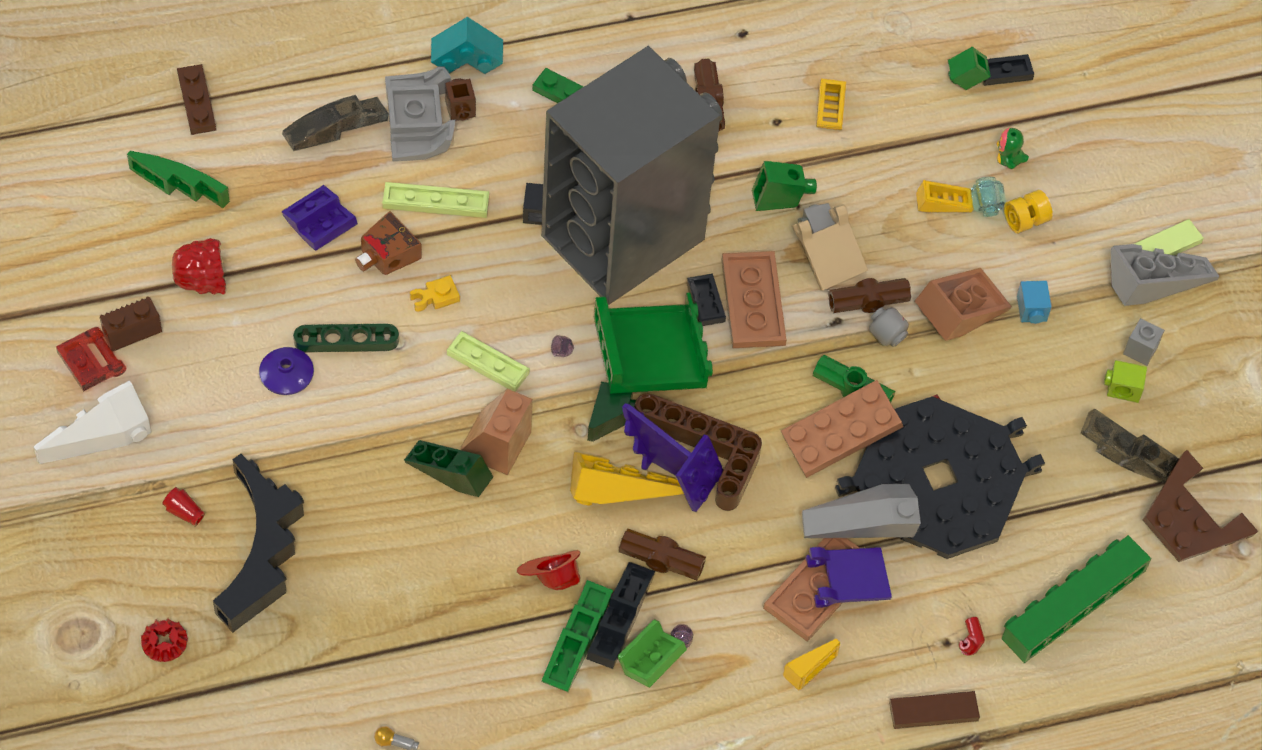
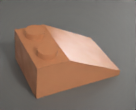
(961, 303)

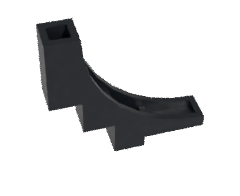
(261, 579)

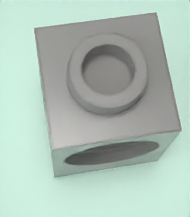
(1143, 342)

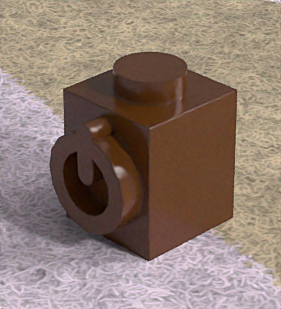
(460, 99)

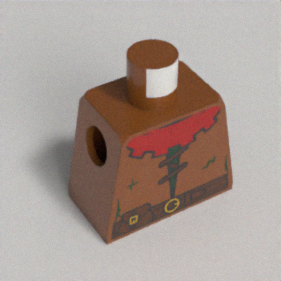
(388, 246)

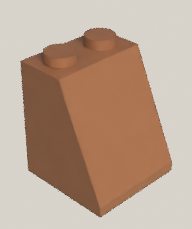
(501, 430)

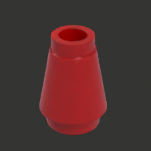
(183, 506)

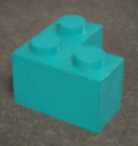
(468, 44)

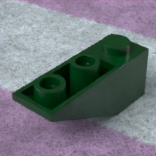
(453, 467)

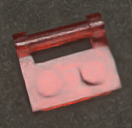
(84, 364)

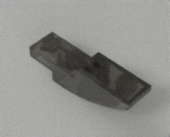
(328, 121)
(1125, 449)

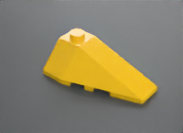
(603, 483)

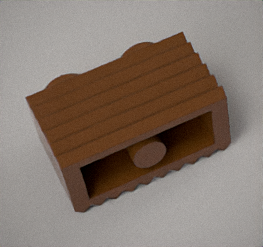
(130, 324)

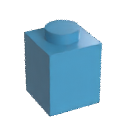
(1034, 301)

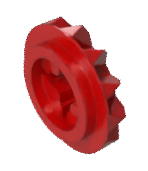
(165, 651)

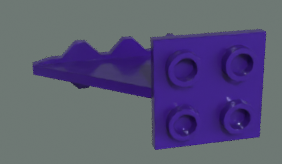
(694, 470)

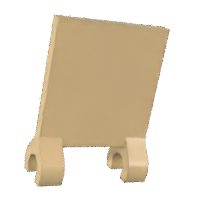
(832, 250)

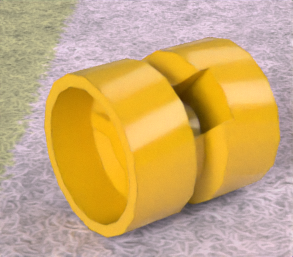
(1028, 211)

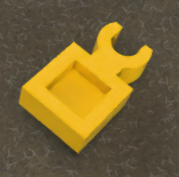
(438, 292)

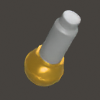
(386, 737)

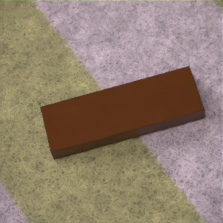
(934, 710)

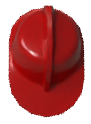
(554, 571)

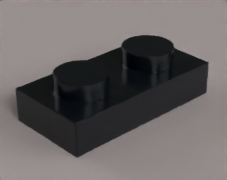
(1009, 70)

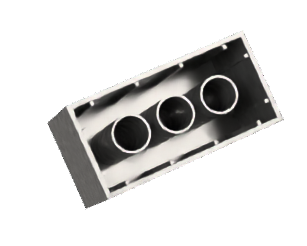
(629, 172)

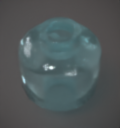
(988, 196)

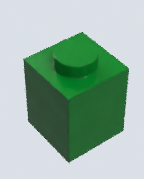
(968, 68)

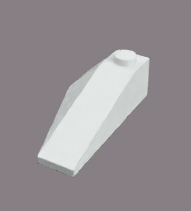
(109, 425)

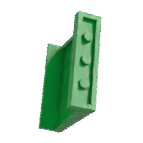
(652, 347)

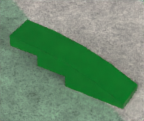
(172, 175)
(577, 636)

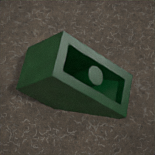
(608, 412)

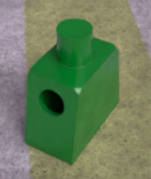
(781, 186)

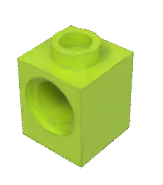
(1125, 381)

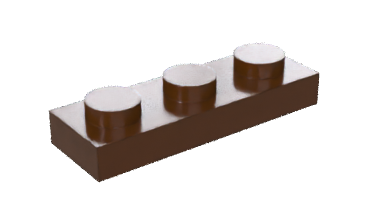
(196, 99)

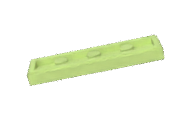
(435, 199)

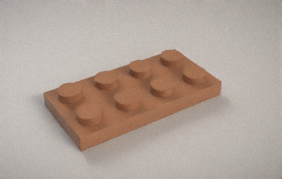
(753, 299)
(842, 428)
(794, 600)

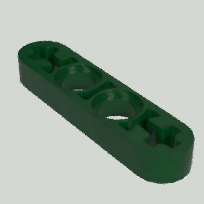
(346, 332)

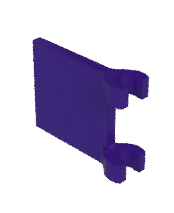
(851, 574)

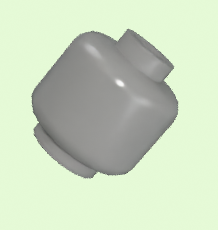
(889, 326)

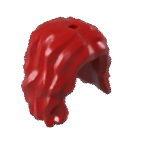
(199, 267)

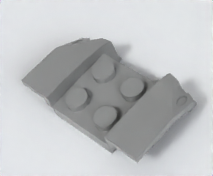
(417, 116)

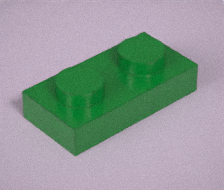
(554, 86)

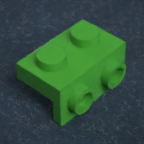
(650, 654)

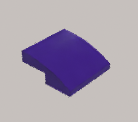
(319, 217)

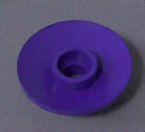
(286, 380)

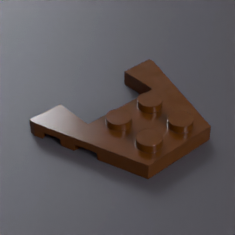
(1184, 523)

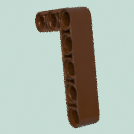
(731, 450)

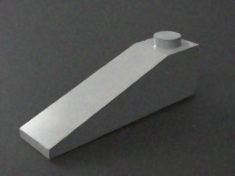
(1148, 276)
(871, 513)

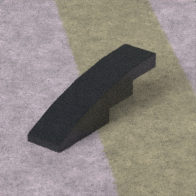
(620, 615)

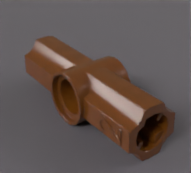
(707, 81)
(869, 295)
(662, 554)

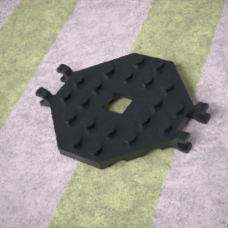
(980, 458)

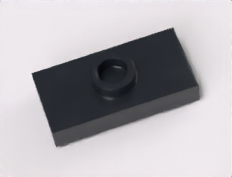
(706, 295)

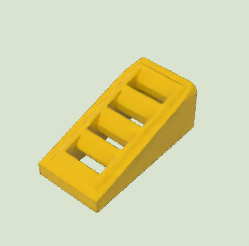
(831, 86)
(928, 198)
(806, 667)

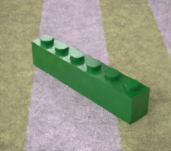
(1075, 598)

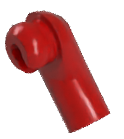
(975, 639)

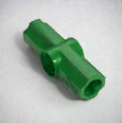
(840, 376)

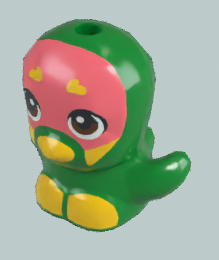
(1010, 148)

